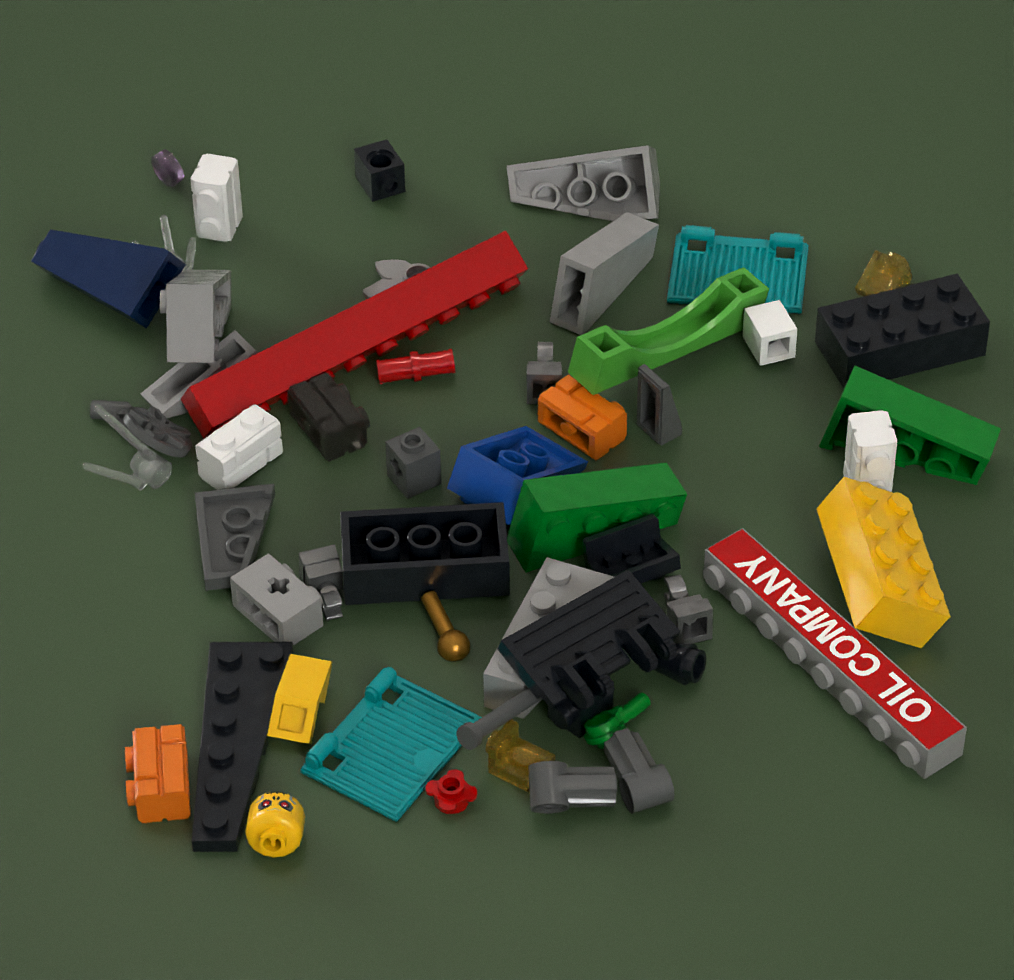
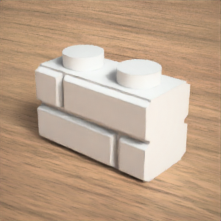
(216, 197)
(239, 448)
(870, 449)

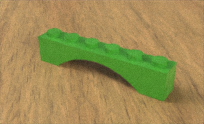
(613, 356)

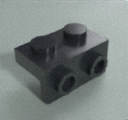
(631, 547)

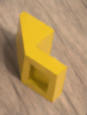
(298, 698)

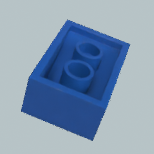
(497, 465)

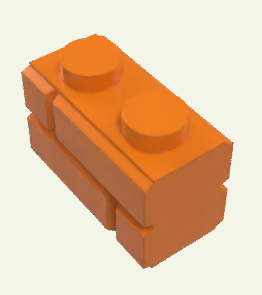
(582, 418)
(160, 774)

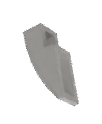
(168, 389)

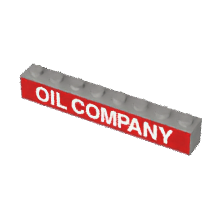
(834, 654)

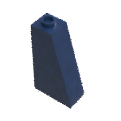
(110, 271)

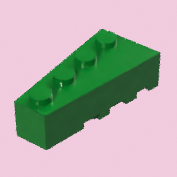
(926, 430)

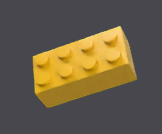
(882, 563)

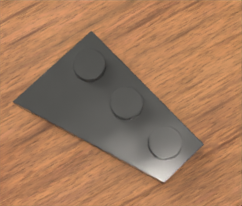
(231, 530)

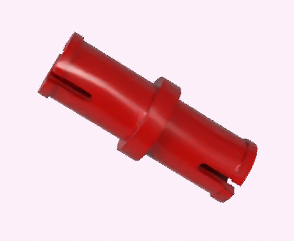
(415, 366)

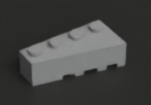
(196, 312)
(552, 588)

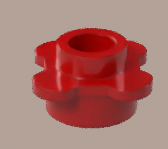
(451, 801)

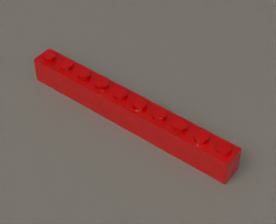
(358, 332)

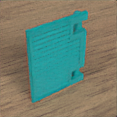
(696, 270)
(388, 747)

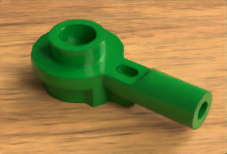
(602, 726)

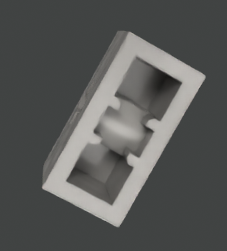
(277, 600)

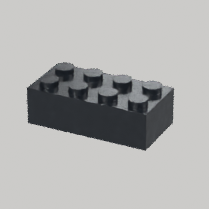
(903, 329)
(423, 550)

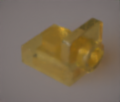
(884, 274)
(512, 755)

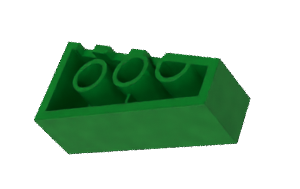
(565, 509)

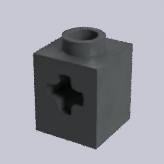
(413, 462)

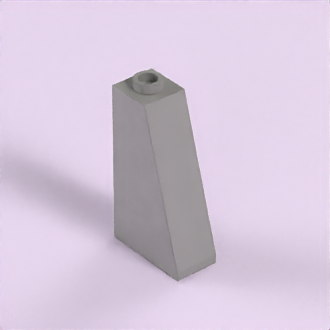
(600, 270)

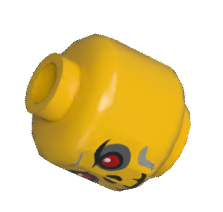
(275, 821)

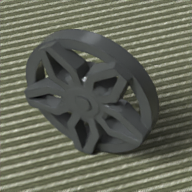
(157, 431)

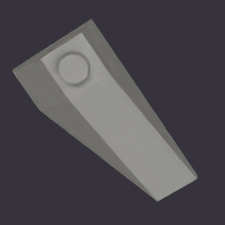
(591, 184)

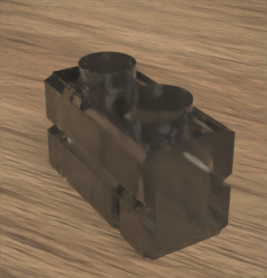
(328, 416)

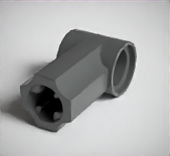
(640, 779)
(558, 787)

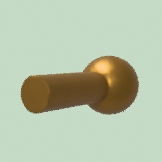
(452, 644)

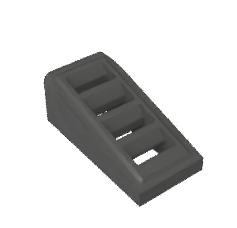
(656, 407)

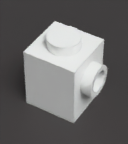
(769, 332)

